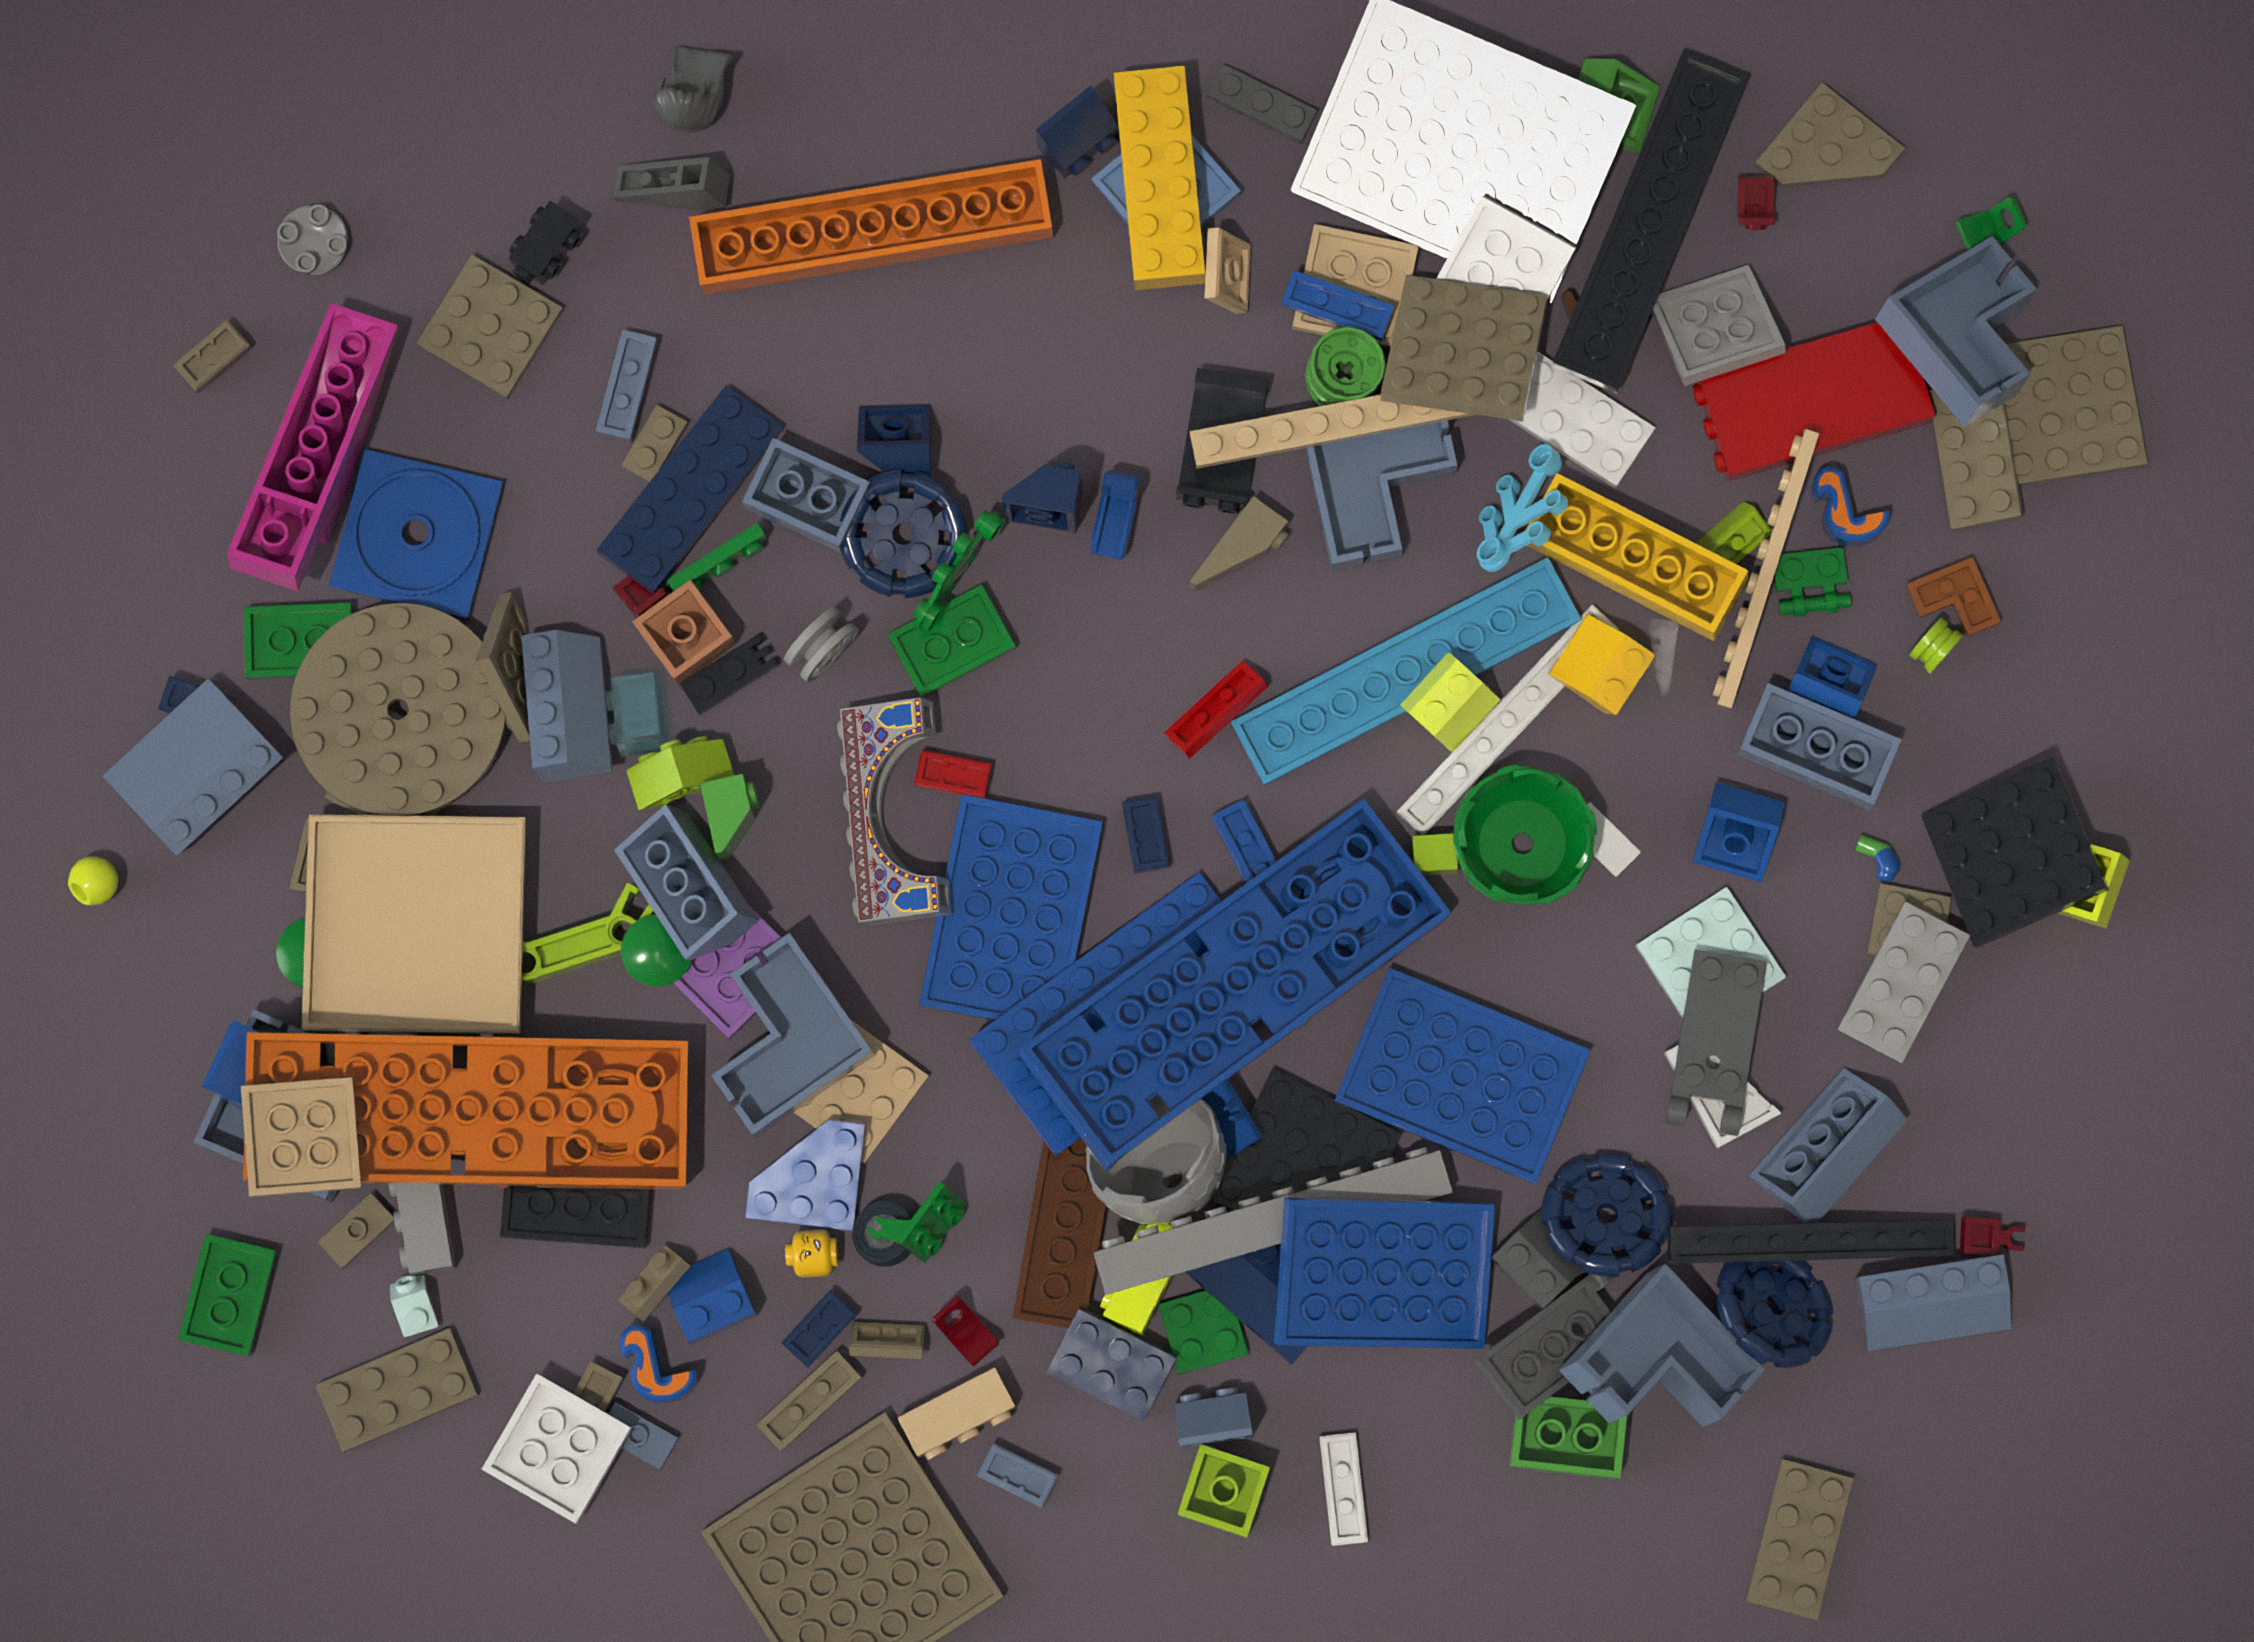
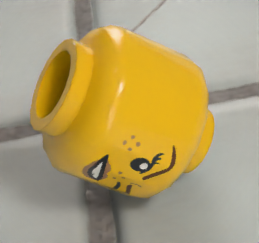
(812, 1253)

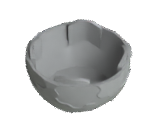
(1183, 1148)

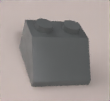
(1534, 1264)

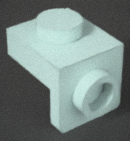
(413, 1305)

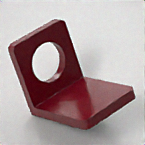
(966, 1331)

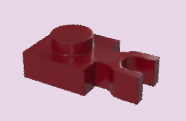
(1984, 1236)

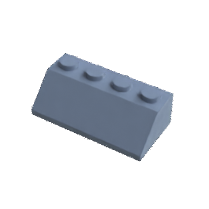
(566, 705)
(1819, 747)
(685, 883)
(1828, 1147)
(1934, 1303)

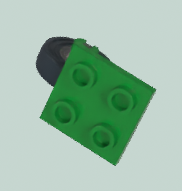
(889, 1233)

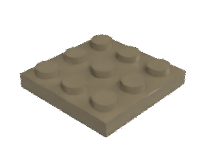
(489, 327)

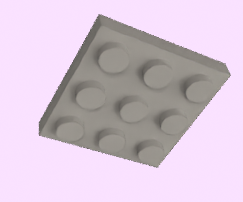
(1717, 325)

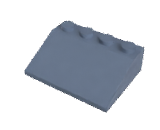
(192, 767)

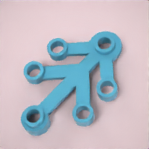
(1497, 547)

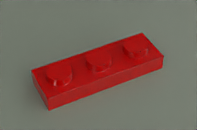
(1216, 709)

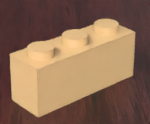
(957, 1414)

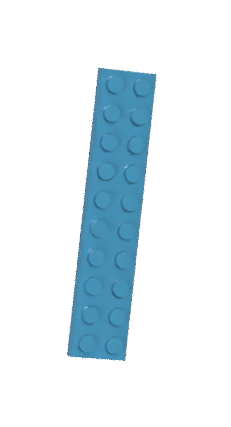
(1375, 683)

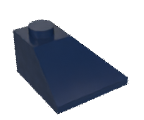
(896, 437)

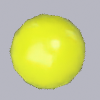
(93, 880)

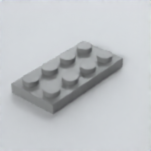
(1903, 981)

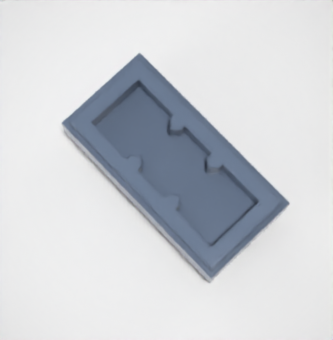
(645, 1439)
(1017, 1475)

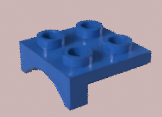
(1233, 1118)

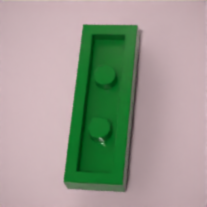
(720, 560)

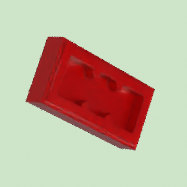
(952, 774)

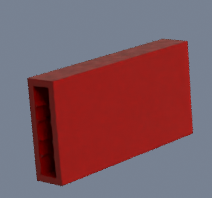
(1838, 386)

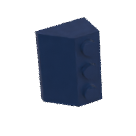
(1046, 498)

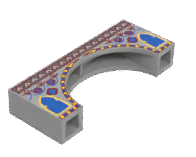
(872, 744)

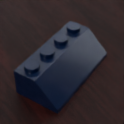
(1249, 1291)

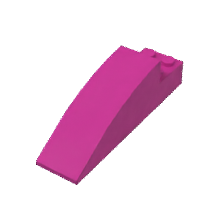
(314, 449)

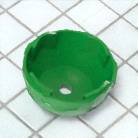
(1529, 804)

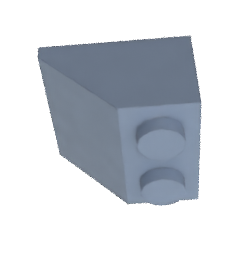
(1212, 1419)

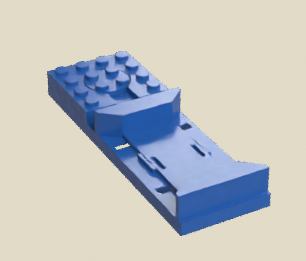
(1273, 955)

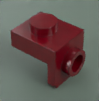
(1755, 201)
(636, 597)

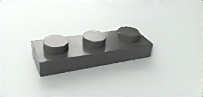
(1261, 103)

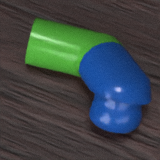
(1883, 855)

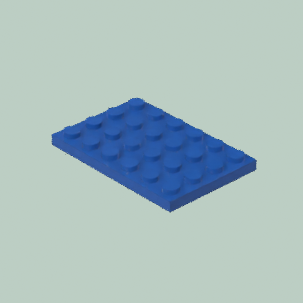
(1015, 906)
(1462, 1076)
(1384, 1273)

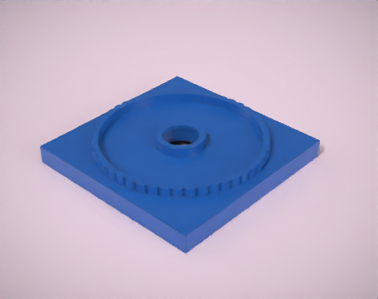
(442, 569)

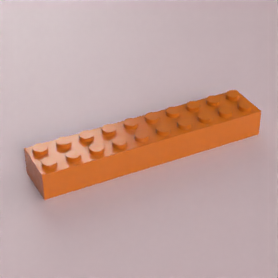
(871, 227)

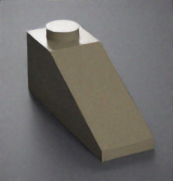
(1246, 541)

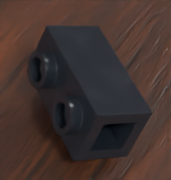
(547, 240)

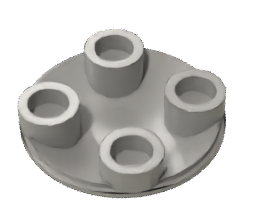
(312, 239)

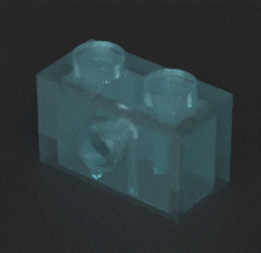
(635, 714)

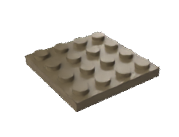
(1464, 348)
(2075, 408)

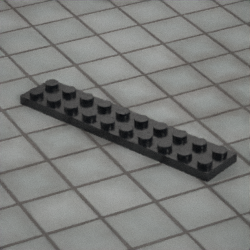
(1650, 221)

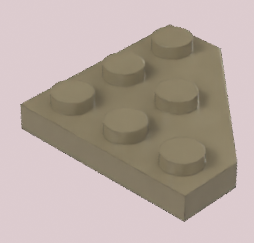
(1828, 144)
(503, 664)

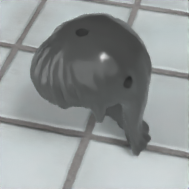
(693, 89)

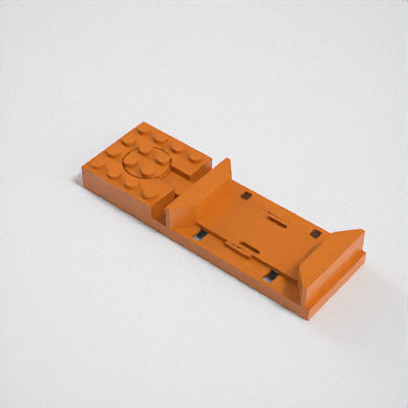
(517, 1113)

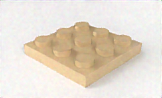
(1359, 264)
(871, 1094)
(300, 1137)

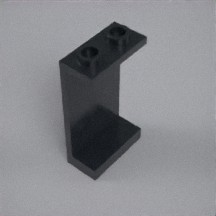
(1218, 401)

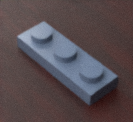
(626, 385)

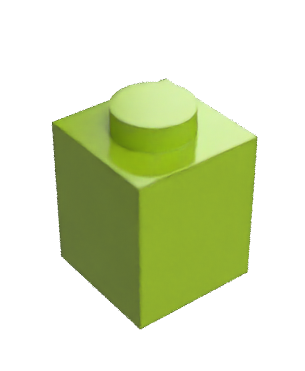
(1434, 854)

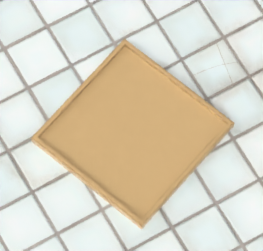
(414, 924)

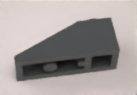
(673, 183)

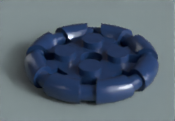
(898, 511)
(1612, 1194)
(1792, 1305)

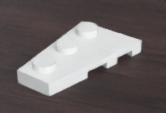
(1755, 1108)

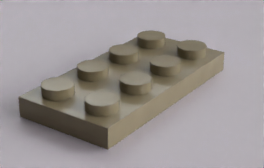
(1977, 467)
(396, 1390)
(1799, 1539)

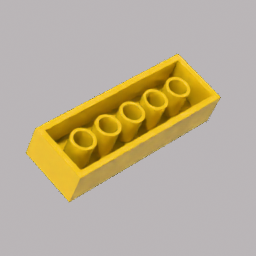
(1159, 178)
(1642, 560)

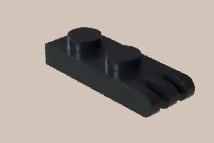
(729, 674)

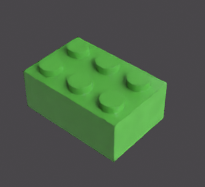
(1569, 1440)

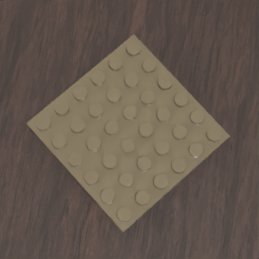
(853, 1549)

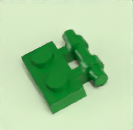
(1808, 571)

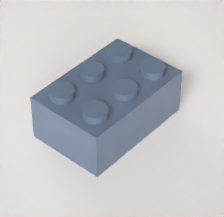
(804, 494)

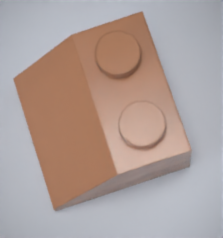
(684, 632)

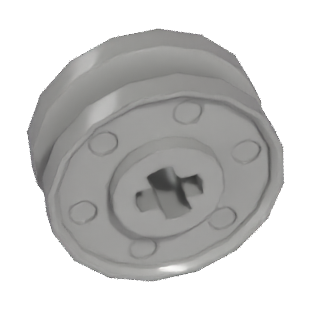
(821, 644)

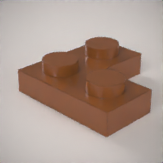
(1956, 587)

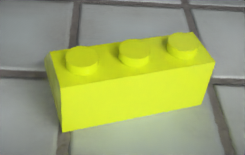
(1136, 1305)

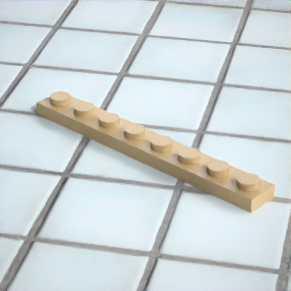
(1309, 429)
(1769, 553)

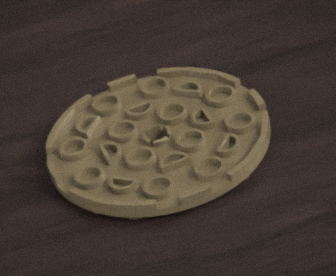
(345, 701)

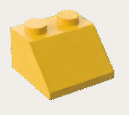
(1601, 665)

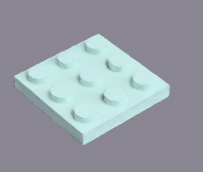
(1711, 926)

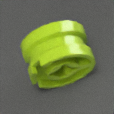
(1935, 645)

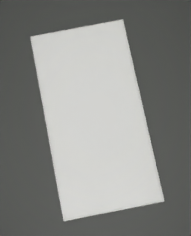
(1611, 845)

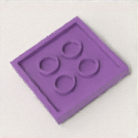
(712, 987)

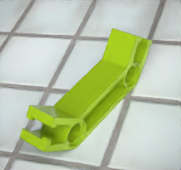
(581, 944)

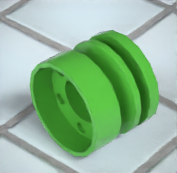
(1342, 350)

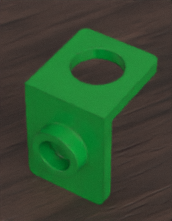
(1990, 223)

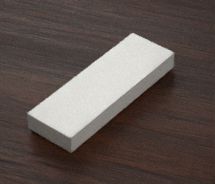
(1343, 1489)

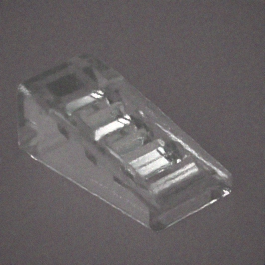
(1663, 644)

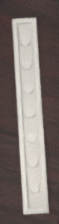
(1488, 739)

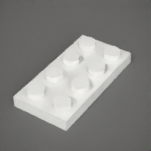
(1583, 423)

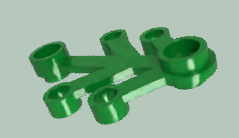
(945, 576)

